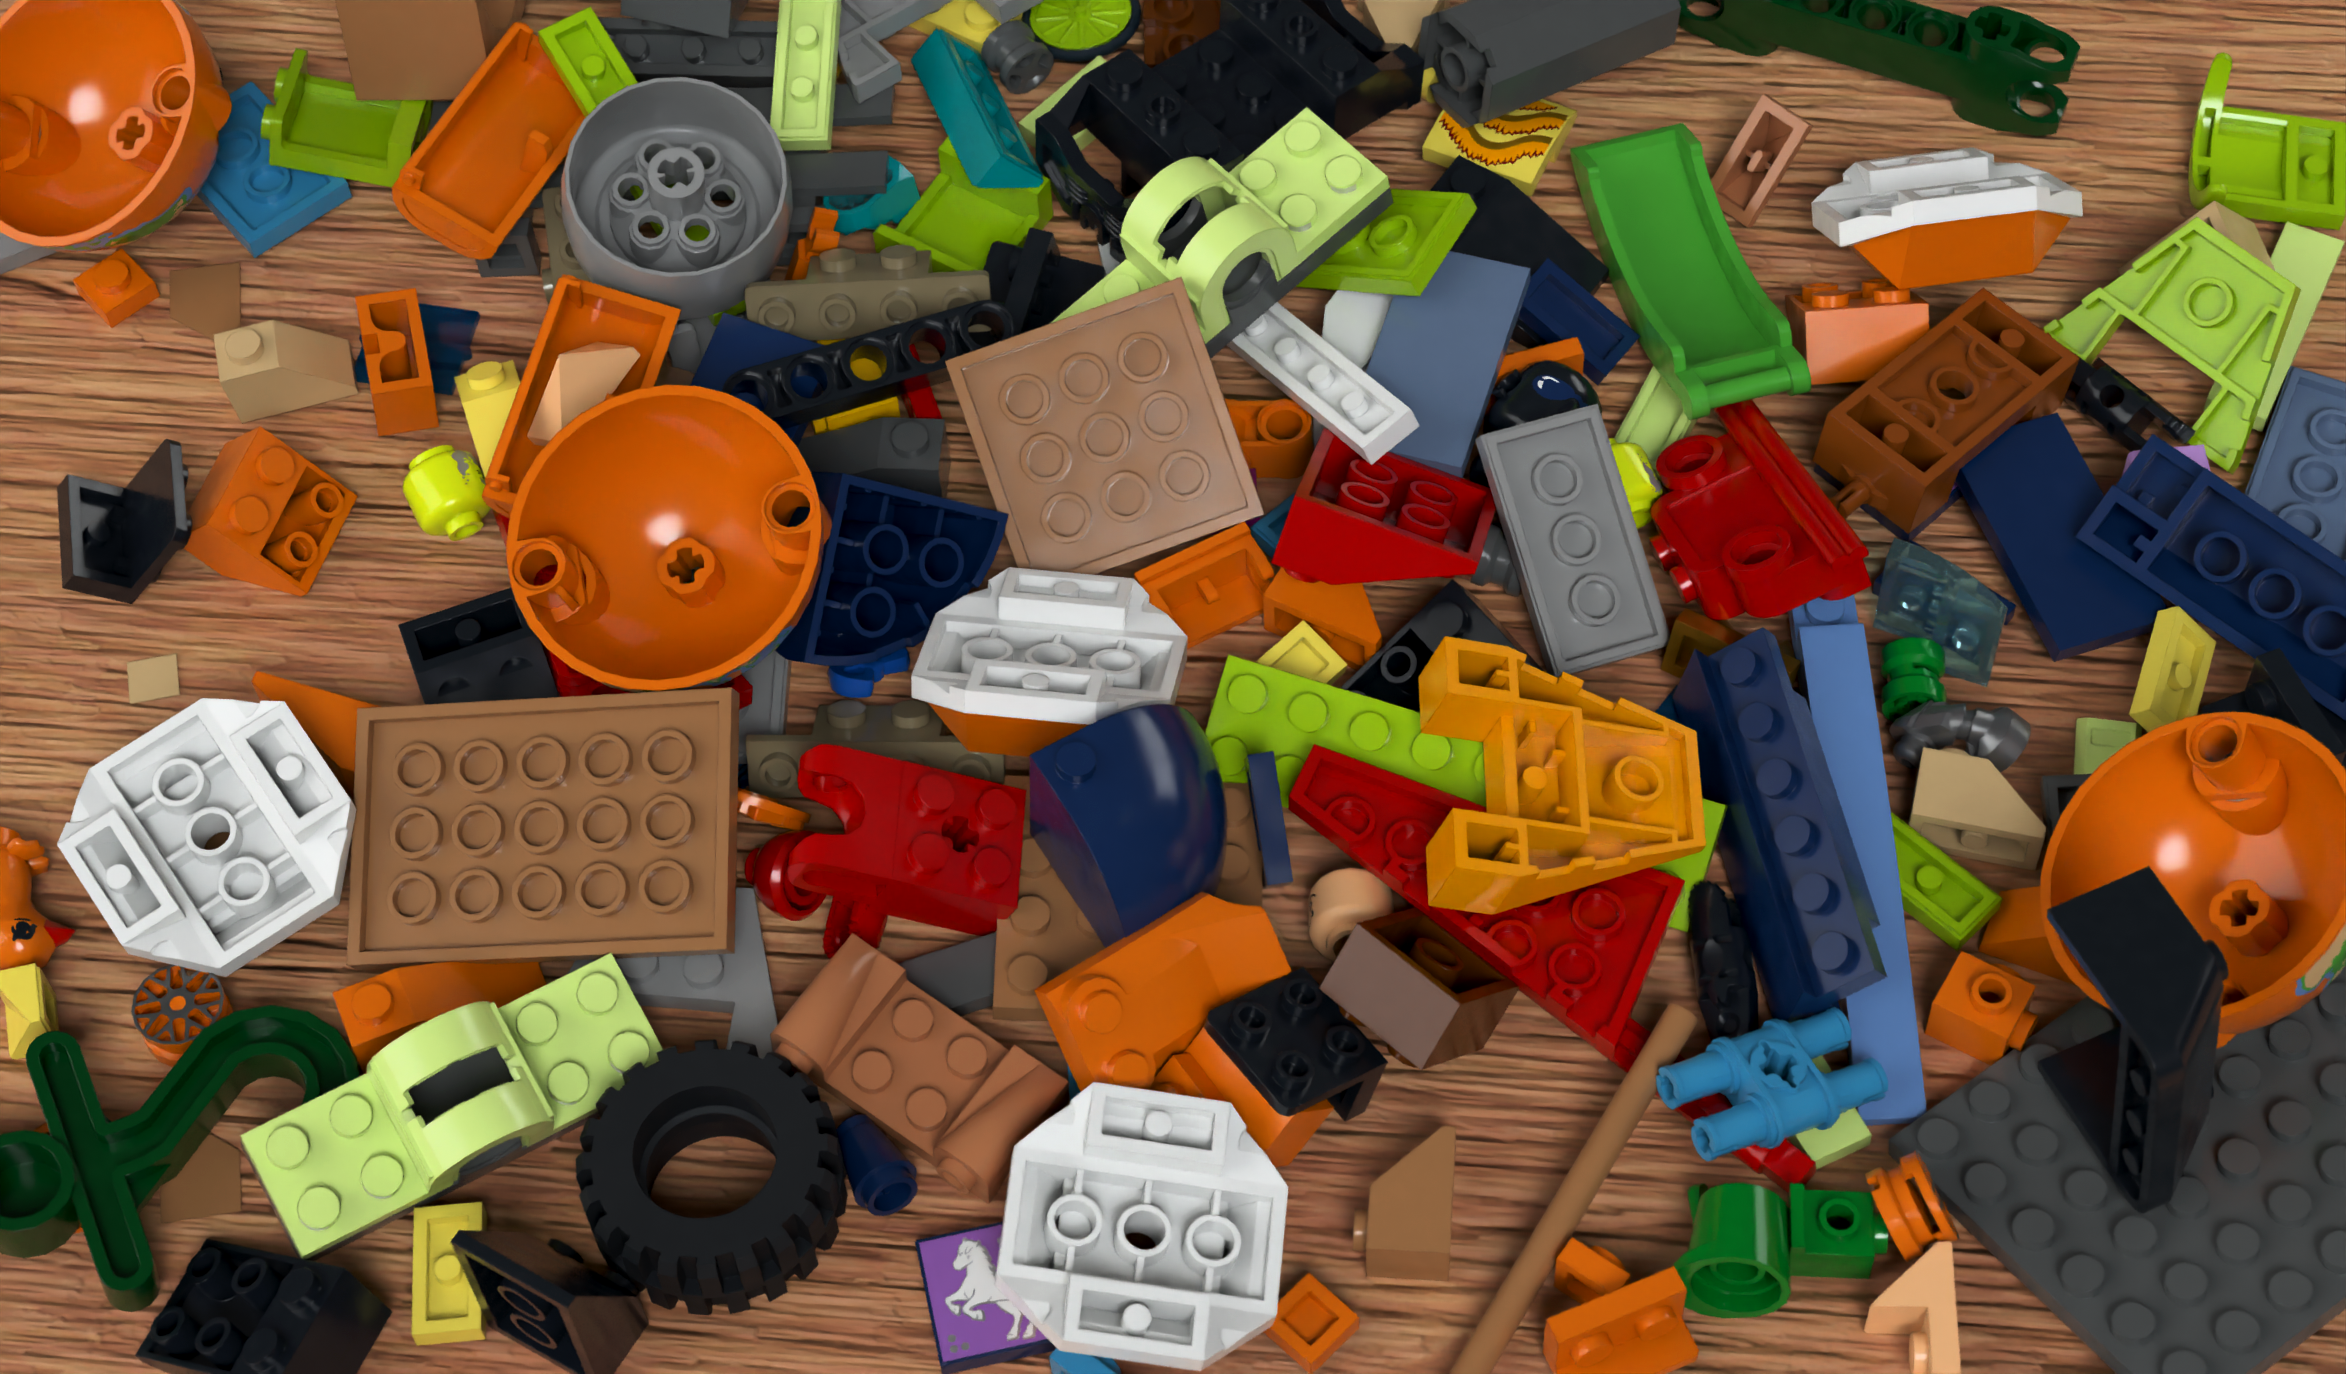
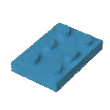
(257, 199)

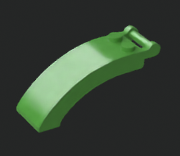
(1683, 273)

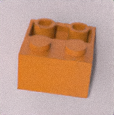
(1854, 331)
(267, 514)

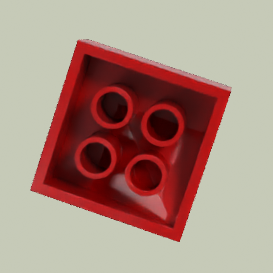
(1381, 520)

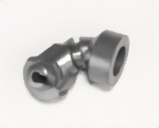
(1988, 734)

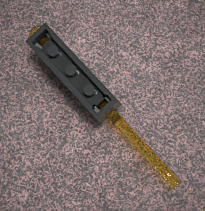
(733, 63)

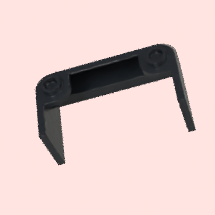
(2149, 1082)

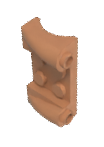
(917, 1068)

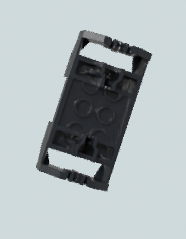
(1220, 101)

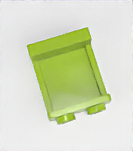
(330, 133)
(965, 220)

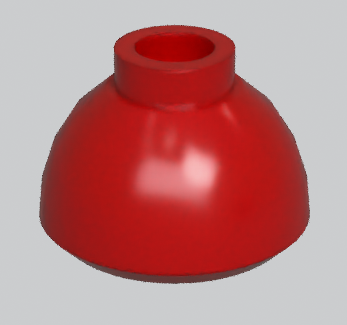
(768, 874)

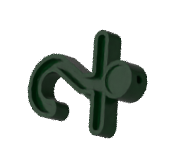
(103, 1168)

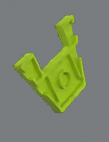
(2211, 309)

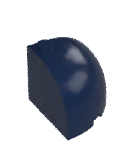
(887, 568)
(1131, 816)

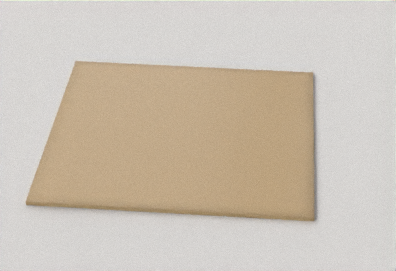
(153, 678)

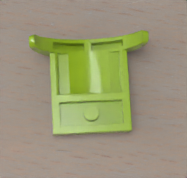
(2266, 161)

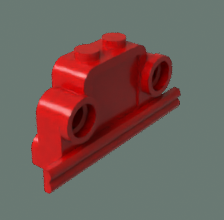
(1750, 523)

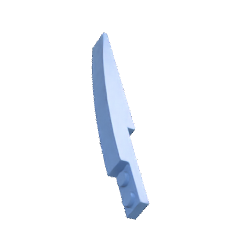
(1843, 708)

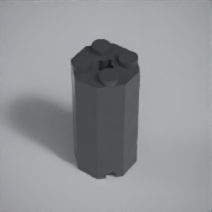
(1520, 51)

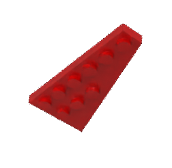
(1571, 952)

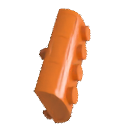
(490, 149)
(575, 318)

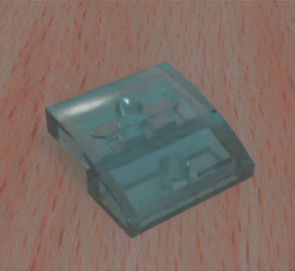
(1941, 603)

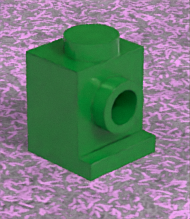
(1830, 1252)

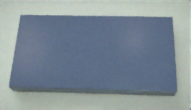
(1446, 354)
(2304, 459)

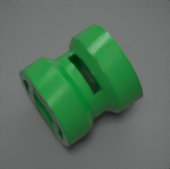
(1912, 675)

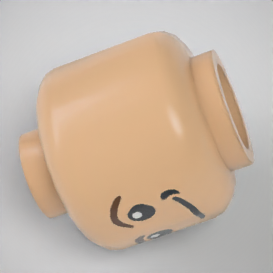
(1341, 902)

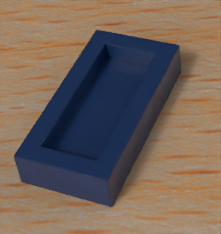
(1563, 309)
(1268, 819)

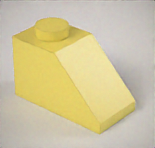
(487, 398)

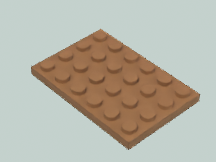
(545, 829)

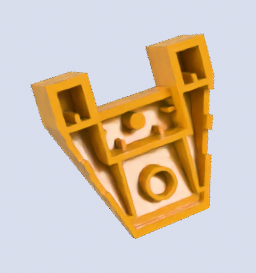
(1569, 782)

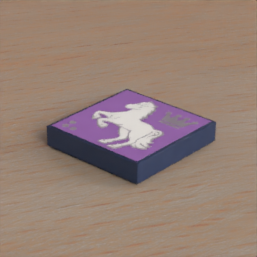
(968, 1313)

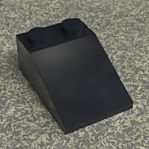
(1516, 232)
(551, 1299)

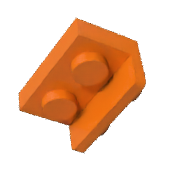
(1624, 1331)

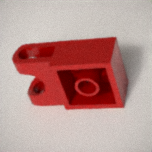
(912, 840)

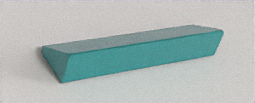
(974, 114)

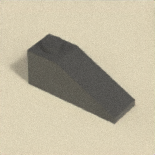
(886, 450)

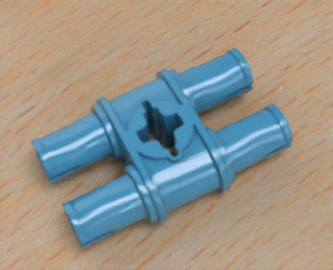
(1771, 1083)

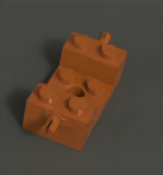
(1905, 441)

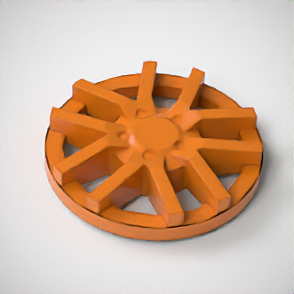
(769, 811)

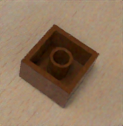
(1417, 988)

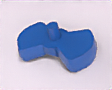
(859, 679)

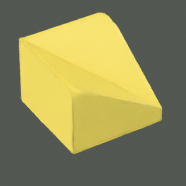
(28, 1006)

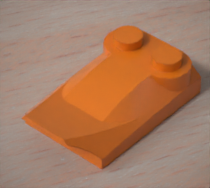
(1153, 990)

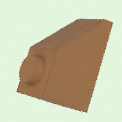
(1411, 1214)

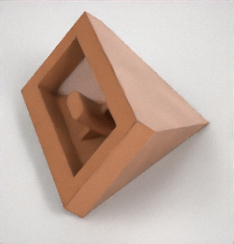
(1758, 159)

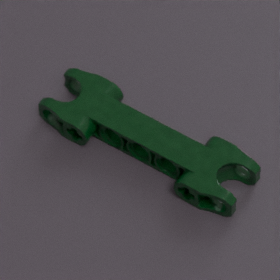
(1972, 59)

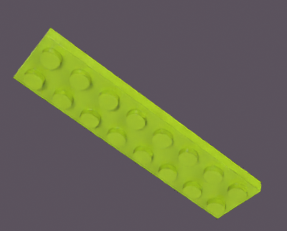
(1288, 714)

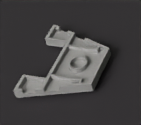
(866, 22)
(714, 982)

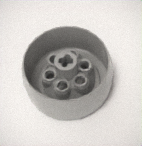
(703, 143)

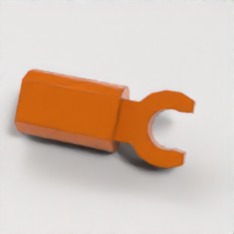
(818, 239)

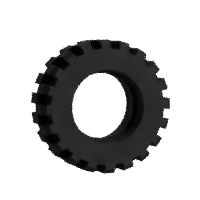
(697, 1099)

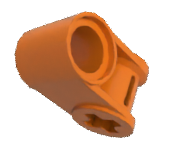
(1260, 430)

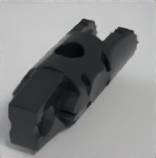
(2100, 386)
(1722, 963)

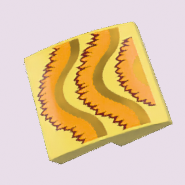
(1509, 145)

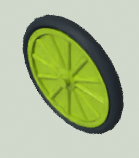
(1083, 27)

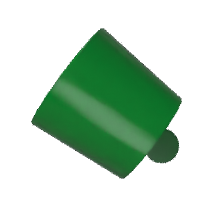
(1736, 1251)

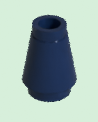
(875, 1167)

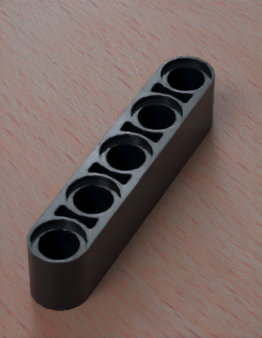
(885, 347)

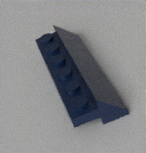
(2228, 564)
(1781, 828)

